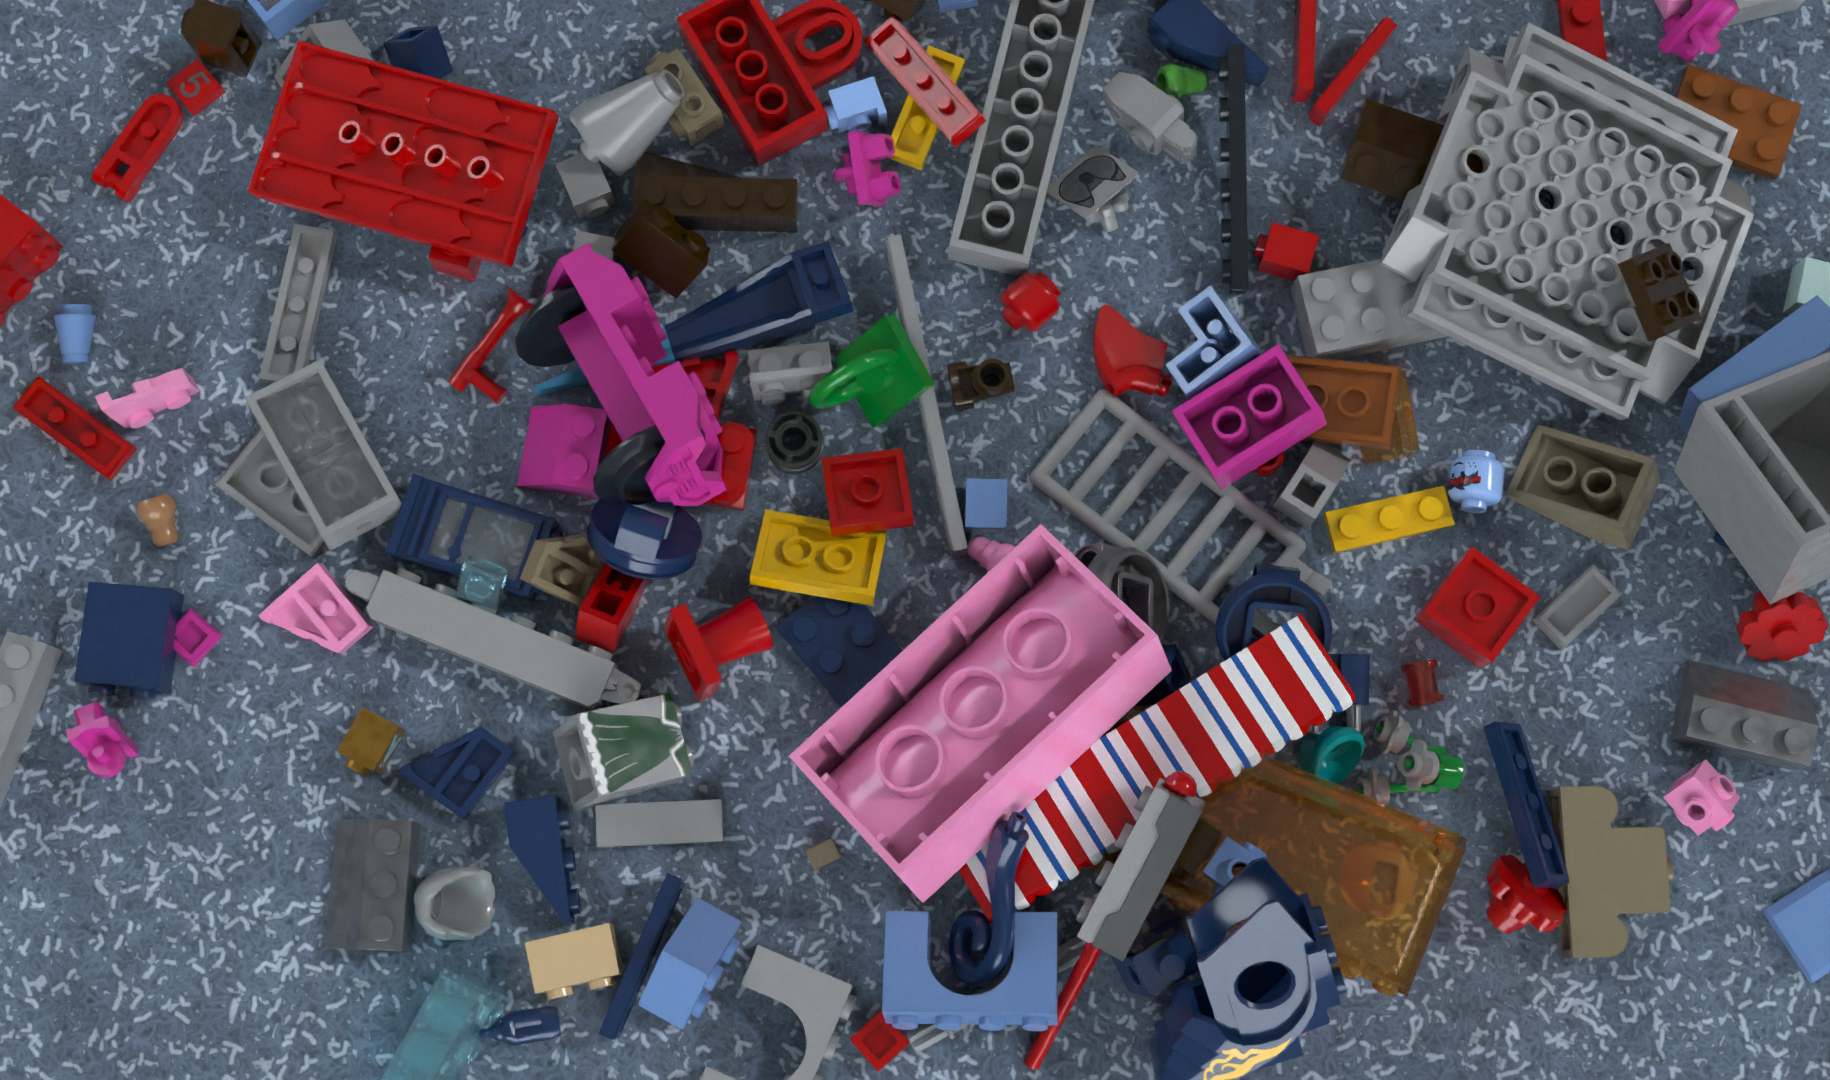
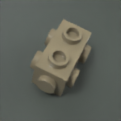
(697, 112)

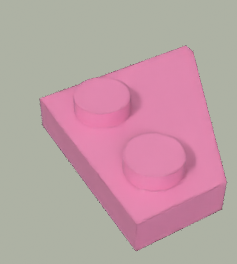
(149, 397)
(319, 611)

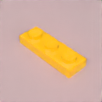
(914, 129)
(1388, 519)

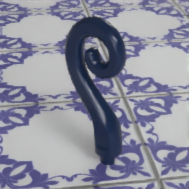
(996, 941)

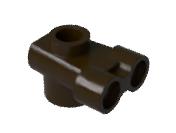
(968, 383)

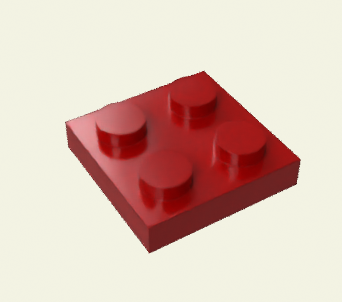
(867, 492)

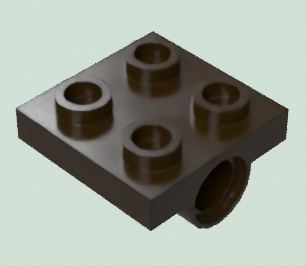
(1660, 292)

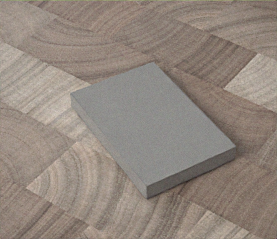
(265, 490)

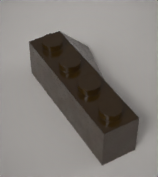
(715, 199)

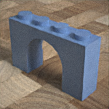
(1023, 998)

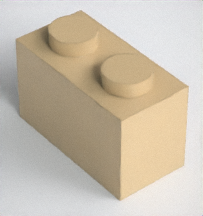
(574, 959)

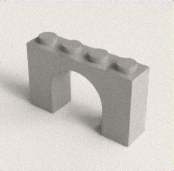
(811, 994)

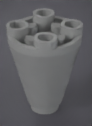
(626, 119)

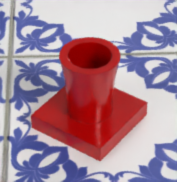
(716, 642)

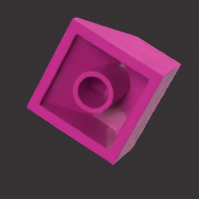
(564, 449)

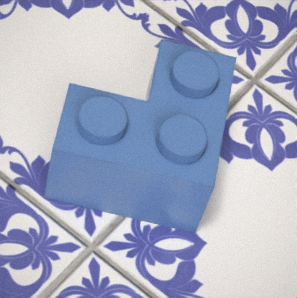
(1221, 344)
(691, 964)

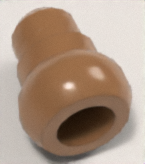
(159, 518)

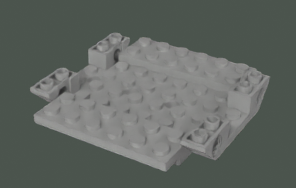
(1547, 282)

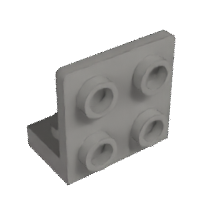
(787, 371)

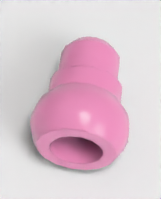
(987, 552)

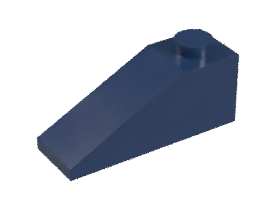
(1198, 38)

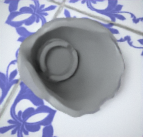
(456, 903)

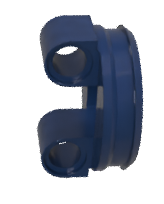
(632, 538)
(1270, 589)

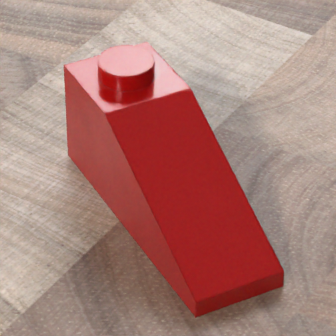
(609, 608)

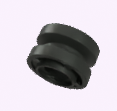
(794, 423)

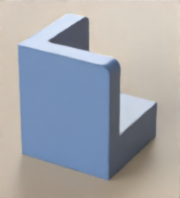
(985, 504)

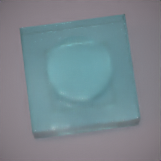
(481, 582)

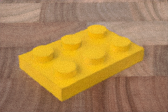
(804, 558)

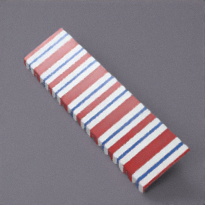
(1201, 729)

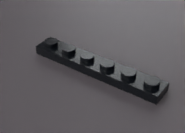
(1233, 151)

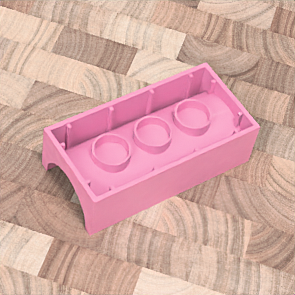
(983, 711)

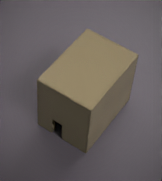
(823, 854)

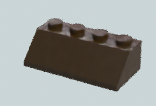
(1393, 150)

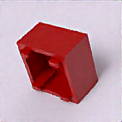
(1476, 608)

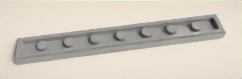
(927, 401)

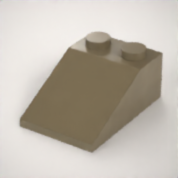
(1585, 485)

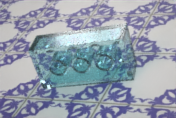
(446, 1028)

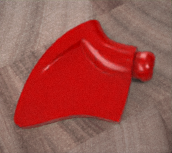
(1127, 356)

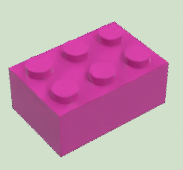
(1250, 417)

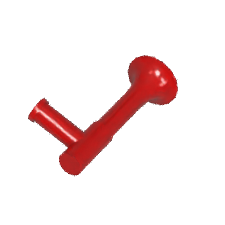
(469, 370)

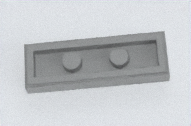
(659, 823)

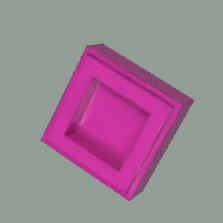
(194, 637)

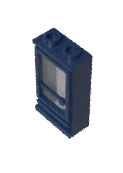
(447, 524)

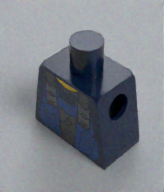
(1159, 958)

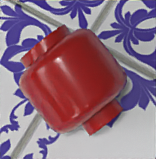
(1030, 301)

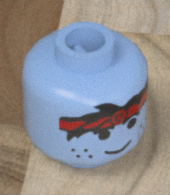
(1476, 480)

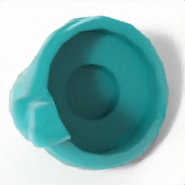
(1341, 744)

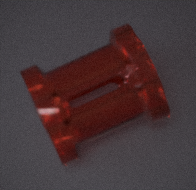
(1422, 683)

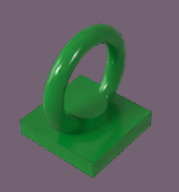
(879, 372)

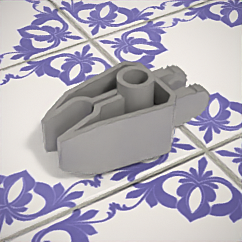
(1150, 116)

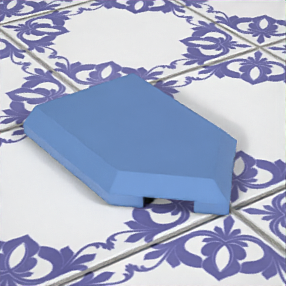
(1804, 924)

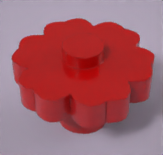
(1781, 627)
(1517, 902)

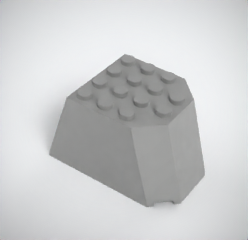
(1764, 475)

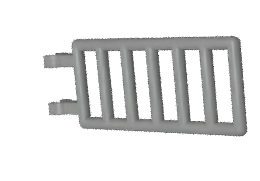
(1197, 473)

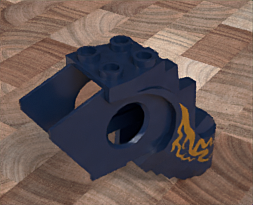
(1245, 1013)

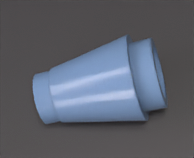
(75, 331)

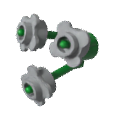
(1424, 765)

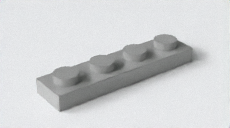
(298, 302)

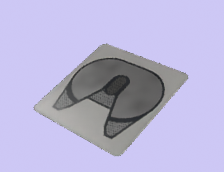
(1091, 181)

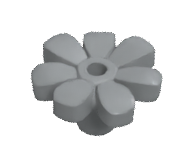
(1107, 212)

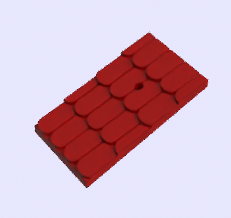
(404, 154)

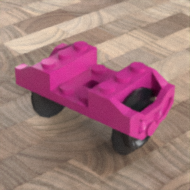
(615, 337)

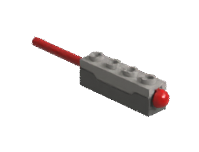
(1128, 887)

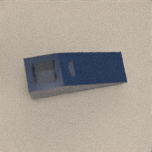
(539, 842)

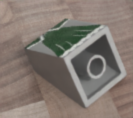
(622, 751)

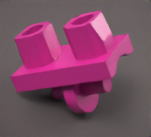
(1697, 29)
(863, 169)
(100, 741)

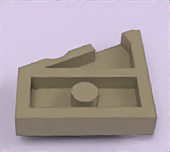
(563, 567)

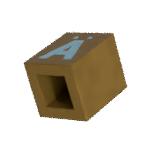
(370, 743)

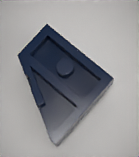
(461, 770)

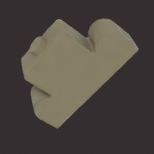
(1607, 871)

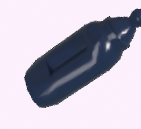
(525, 1026)

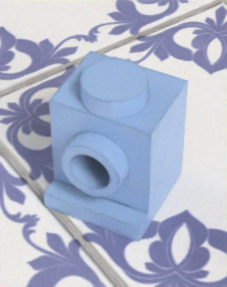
(855, 106)

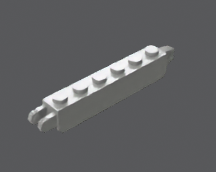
(493, 641)

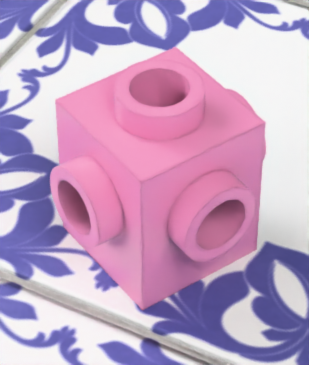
(1703, 798)

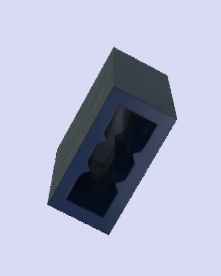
(128, 639)

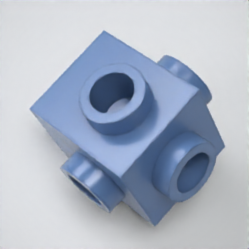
(1227, 859)

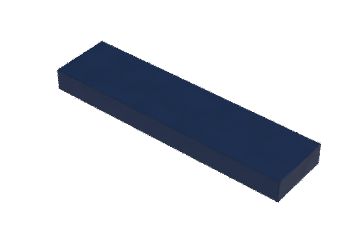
(1526, 805)
(642, 957)

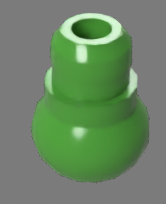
(1181, 81)

